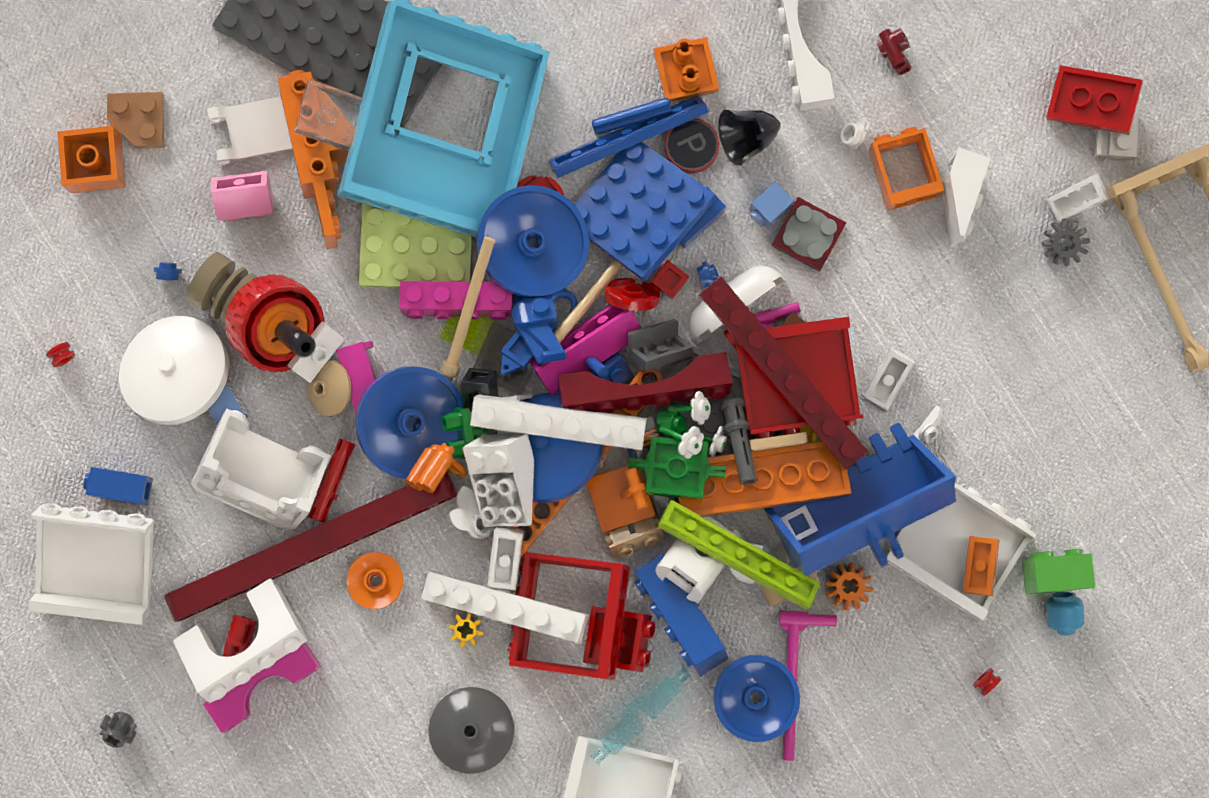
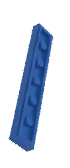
(627, 137)

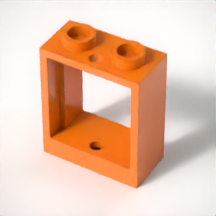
(916, 194)

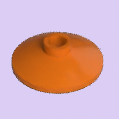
(361, 574)

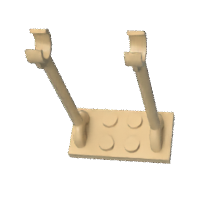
(1126, 204)

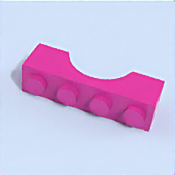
(235, 707)

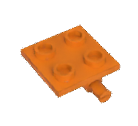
(620, 498)

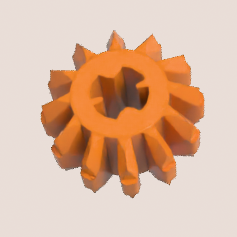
(849, 597)

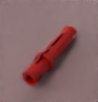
(331, 480)

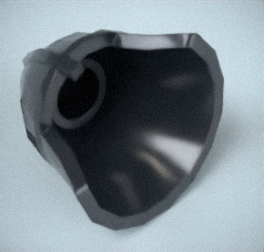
(746, 133)

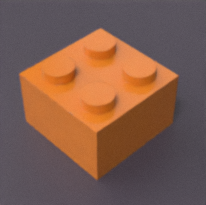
(91, 159)

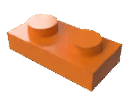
(981, 566)

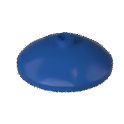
(777, 703)

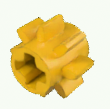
(462, 622)

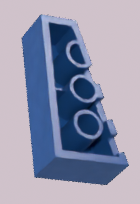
(684, 619)

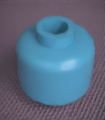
(1065, 612)

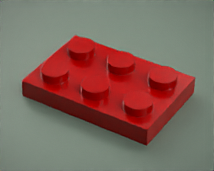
(1094, 100)

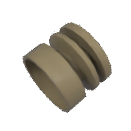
(216, 285)

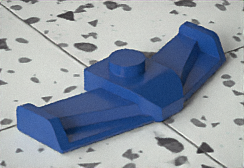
(533, 319)

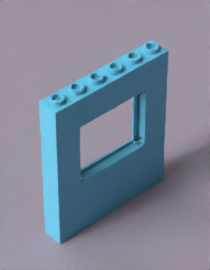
(428, 175)

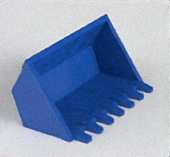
(887, 494)

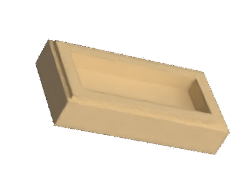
(778, 441)

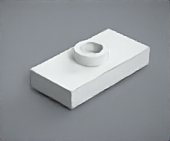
(1078, 198)
(326, 344)

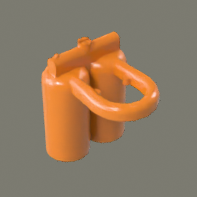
(433, 466)

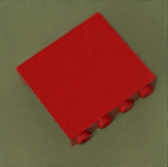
(822, 355)

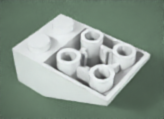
(961, 196)
(502, 478)

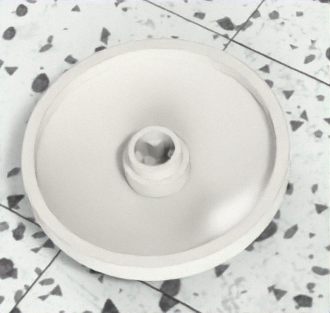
(174, 370)

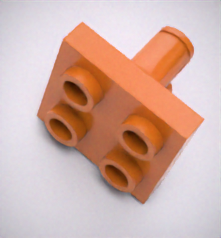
(686, 69)

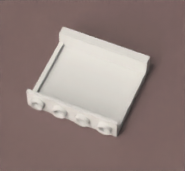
(938, 548)
(93, 564)
(623, 775)

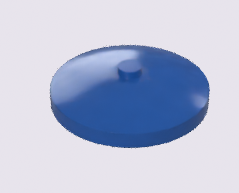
(537, 241)
(403, 417)
(560, 464)

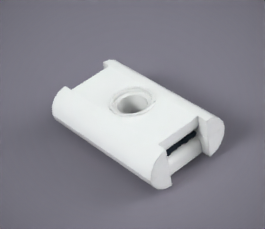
(690, 570)

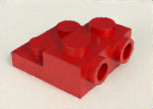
(633, 644)

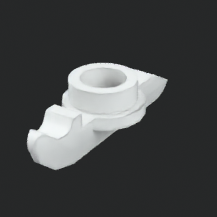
(927, 431)

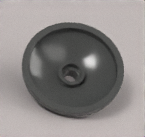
(492, 730)

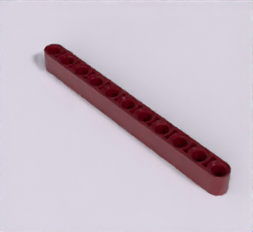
(305, 548)

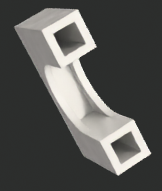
(277, 636)

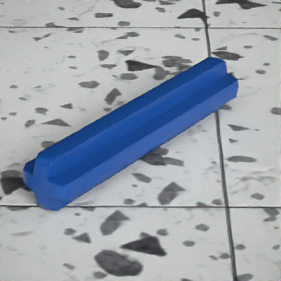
(631, 116)

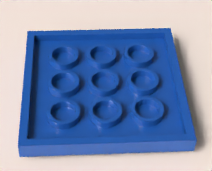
(642, 208)

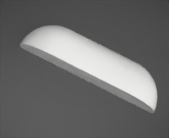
(749, 286)

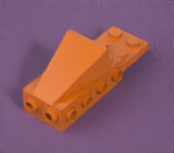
(314, 159)

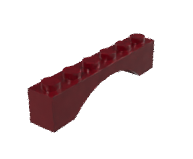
(593, 394)

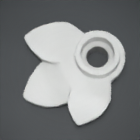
(467, 514)

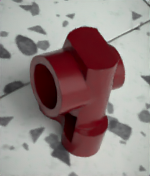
(892, 46)

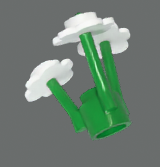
(673, 423)

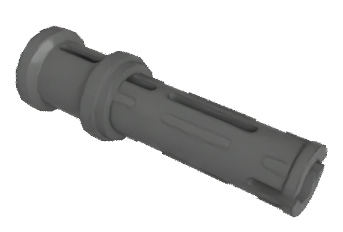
(737, 429)

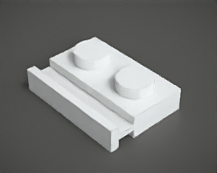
(1117, 145)

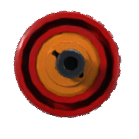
(273, 322)

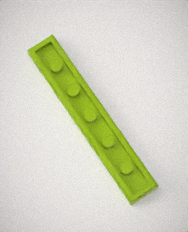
(739, 554)

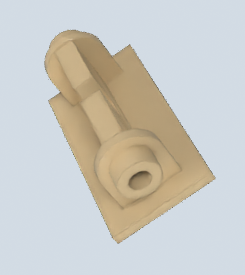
(624, 544)

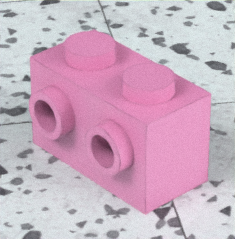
(242, 196)

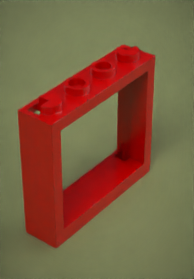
(612, 622)

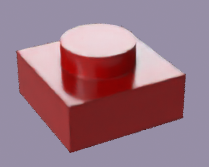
(670, 279)

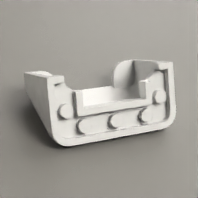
(259, 473)

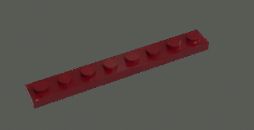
(783, 373)

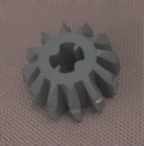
(1074, 238)

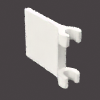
(253, 129)

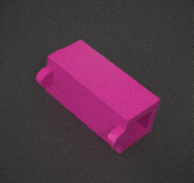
(359, 368)

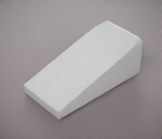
(889, 379)
(505, 558)

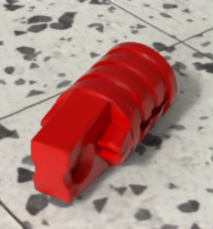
(239, 635)

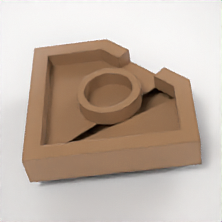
(138, 117)

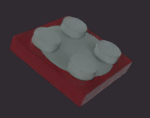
(808, 234)

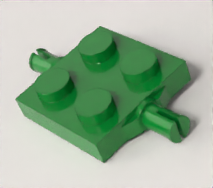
(673, 474)

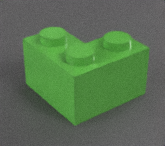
(1058, 573)

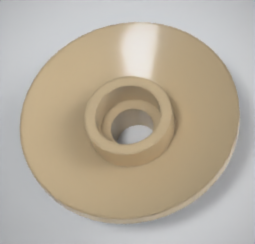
(330, 389)

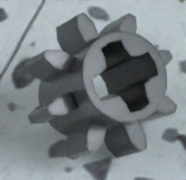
(118, 729)

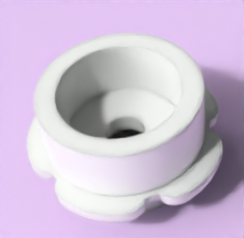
(853, 135)

